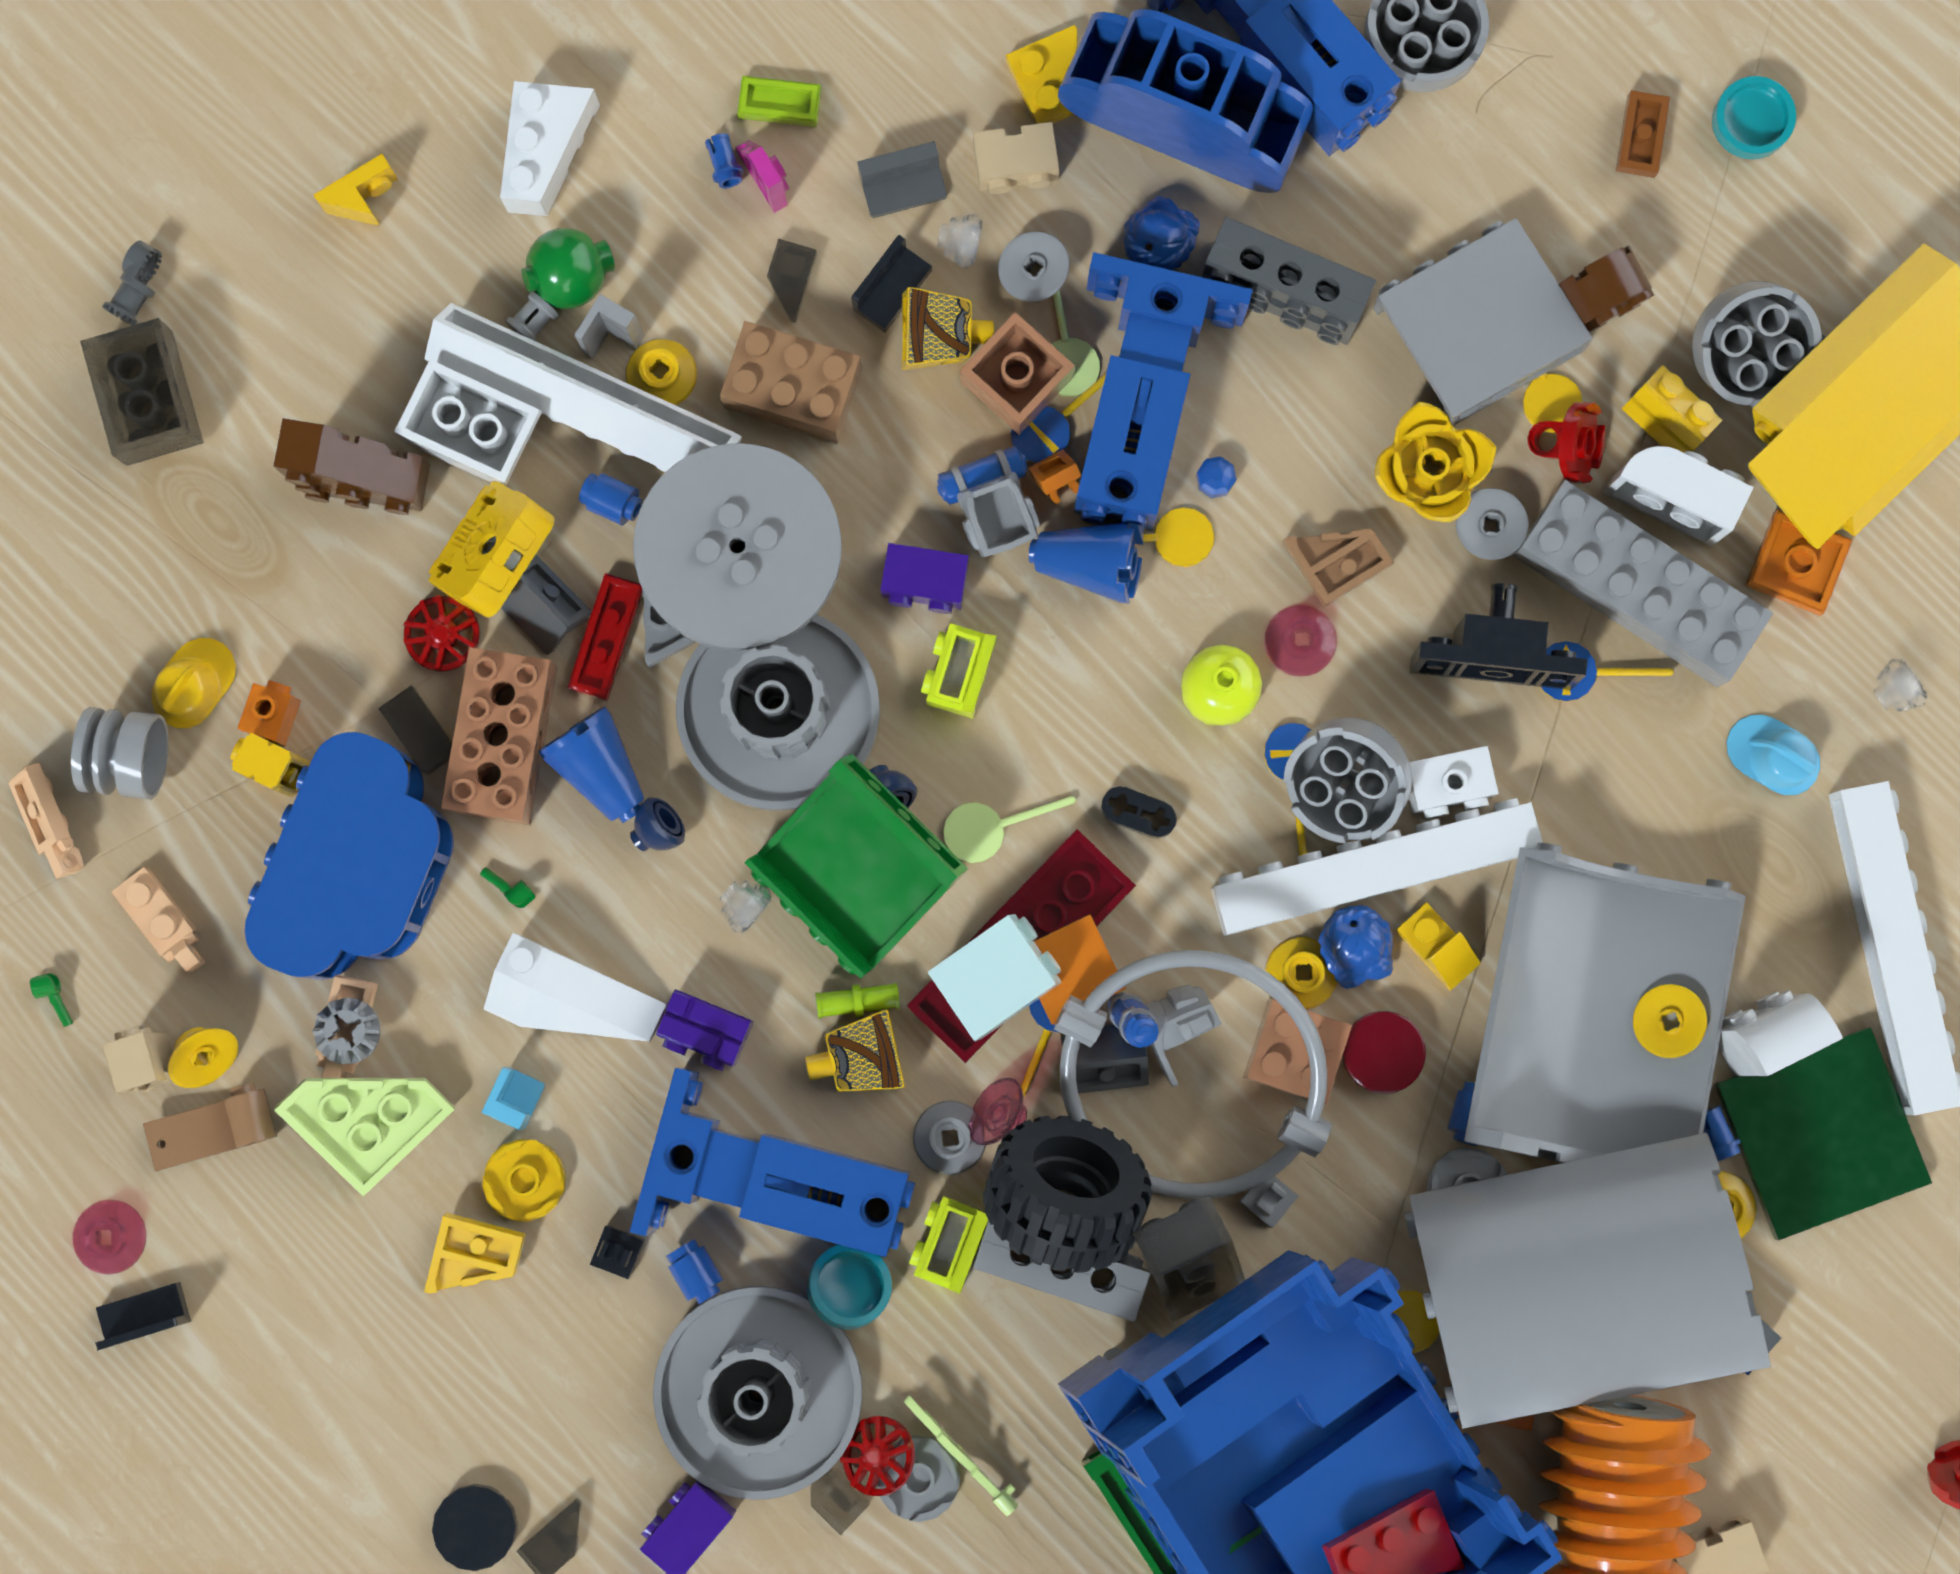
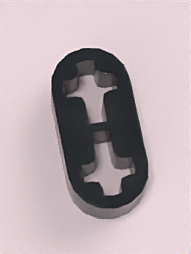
(1141, 803)

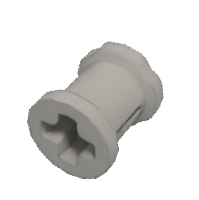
(533, 306)

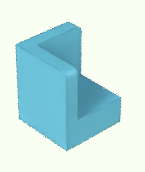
(513, 1098)

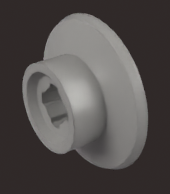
(1019, 259)
(1510, 519)
(928, 1141)

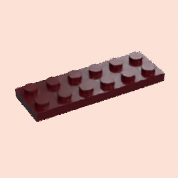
(1064, 889)

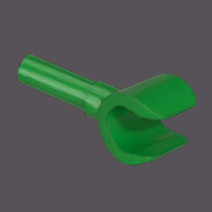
(518, 895)
(50, 986)

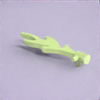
(1001, 1497)

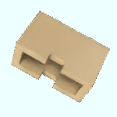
(1016, 159)
(138, 1060)
(1729, 1550)

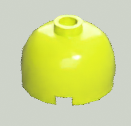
(1221, 685)

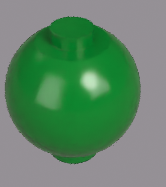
(567, 267)

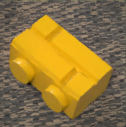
(1672, 412)
(267, 764)

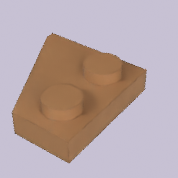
(1338, 561)

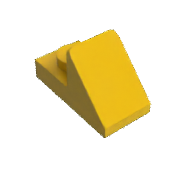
(348, 194)
(1438, 946)

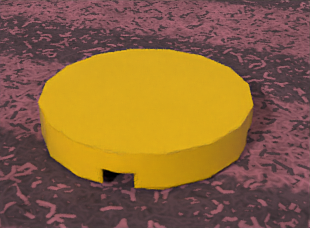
(524, 1180)

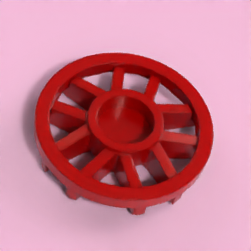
(440, 633)
(879, 1456)

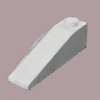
(558, 994)

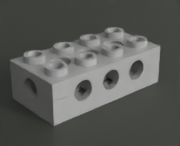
(1119, 1297)

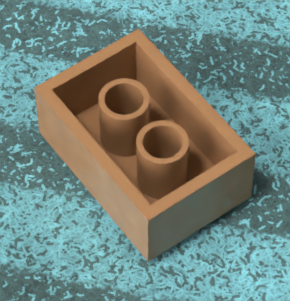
(791, 381)

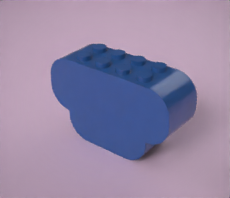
(1187, 96)
(350, 864)

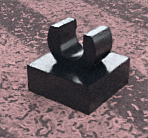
(617, 1252)

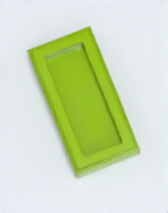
(779, 101)

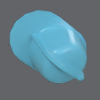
(1773, 754)

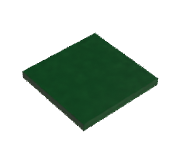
(1824, 1135)

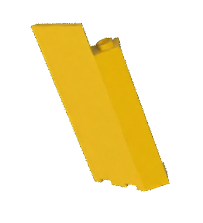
(1866, 403)

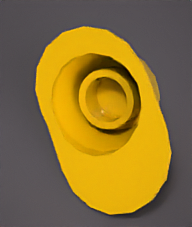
(193, 682)

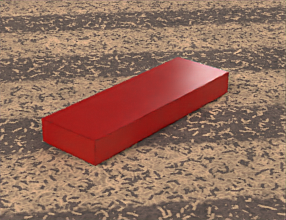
(606, 637)

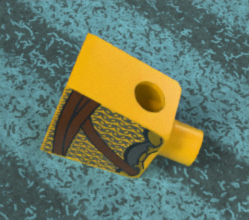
(938, 329)
(860, 1056)

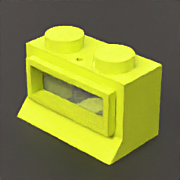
(959, 670)
(950, 1243)

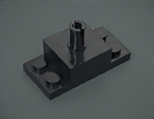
(1499, 650)

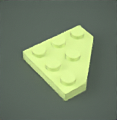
(364, 1122)

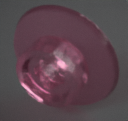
(1300, 659)
(997, 1111)
(127, 1237)

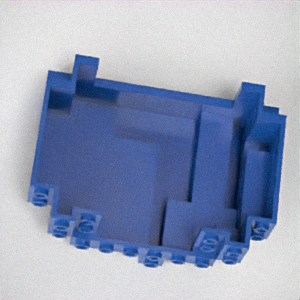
(1298, 1418)

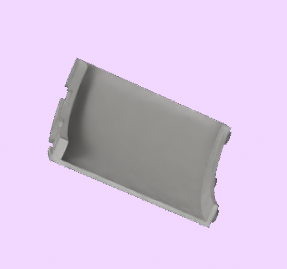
(1559, 1038)
(1587, 1281)

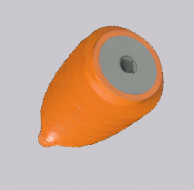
(1624, 1486)

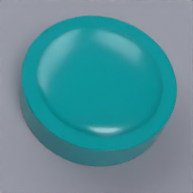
(1754, 117)
(848, 1287)

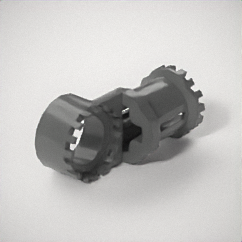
(137, 271)

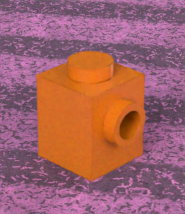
(269, 712)

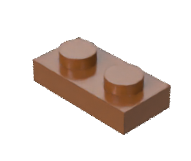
(1642, 134)

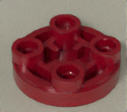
(1384, 1052)

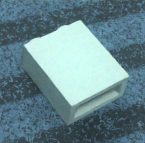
(996, 976)

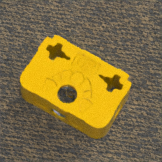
(491, 548)

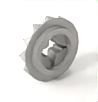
(365, 1035)

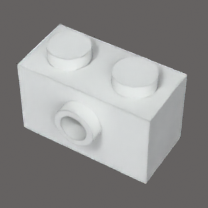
(1452, 780)

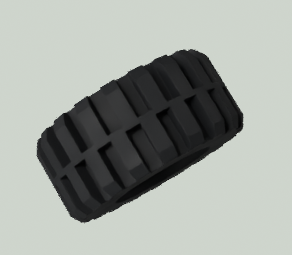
(1060, 1227)

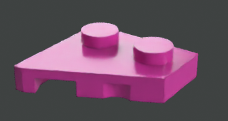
(766, 173)

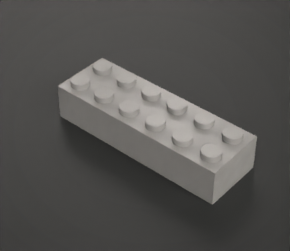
(1643, 584)

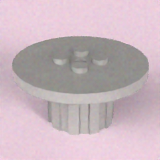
(737, 546)
(781, 753)
(786, 1353)

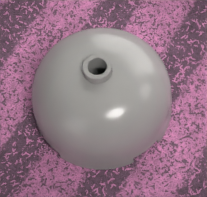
(1428, 40)
(1749, 326)
(1339, 795)

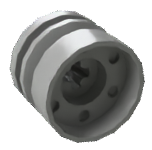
(119, 753)

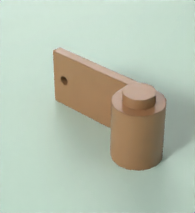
(211, 1128)

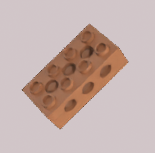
(477, 720)

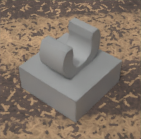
(1269, 1200)

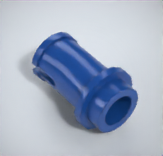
(726, 169)
(1720, 1134)

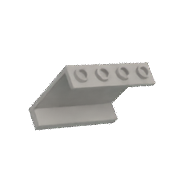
(1484, 319)

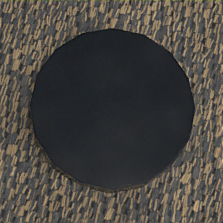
(474, 1527)

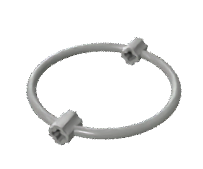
(1300, 1129)

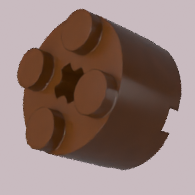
(1607, 288)

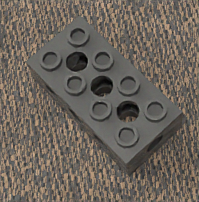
(1290, 281)

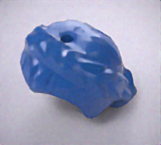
(1166, 228)
(1357, 951)

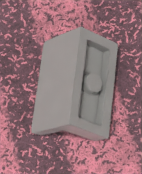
(607, 318)

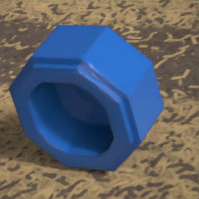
(1216, 477)

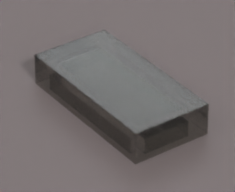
(418, 729)

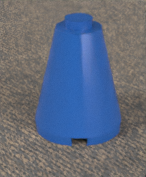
(1092, 558)
(597, 765)

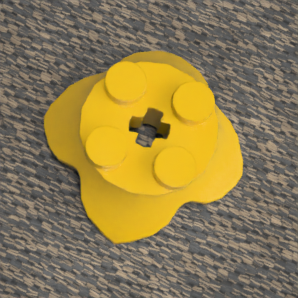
(1461, 453)

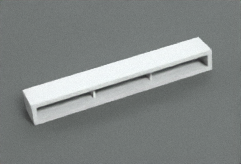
(570, 390)
(1376, 868)
(1896, 948)

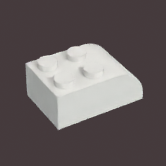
(467, 423)
(1682, 492)
(1776, 1033)

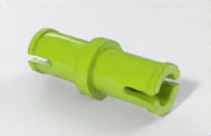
(857, 1000)

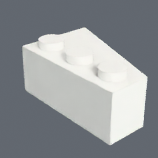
(542, 138)

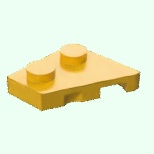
(1040, 71)
(472, 1253)

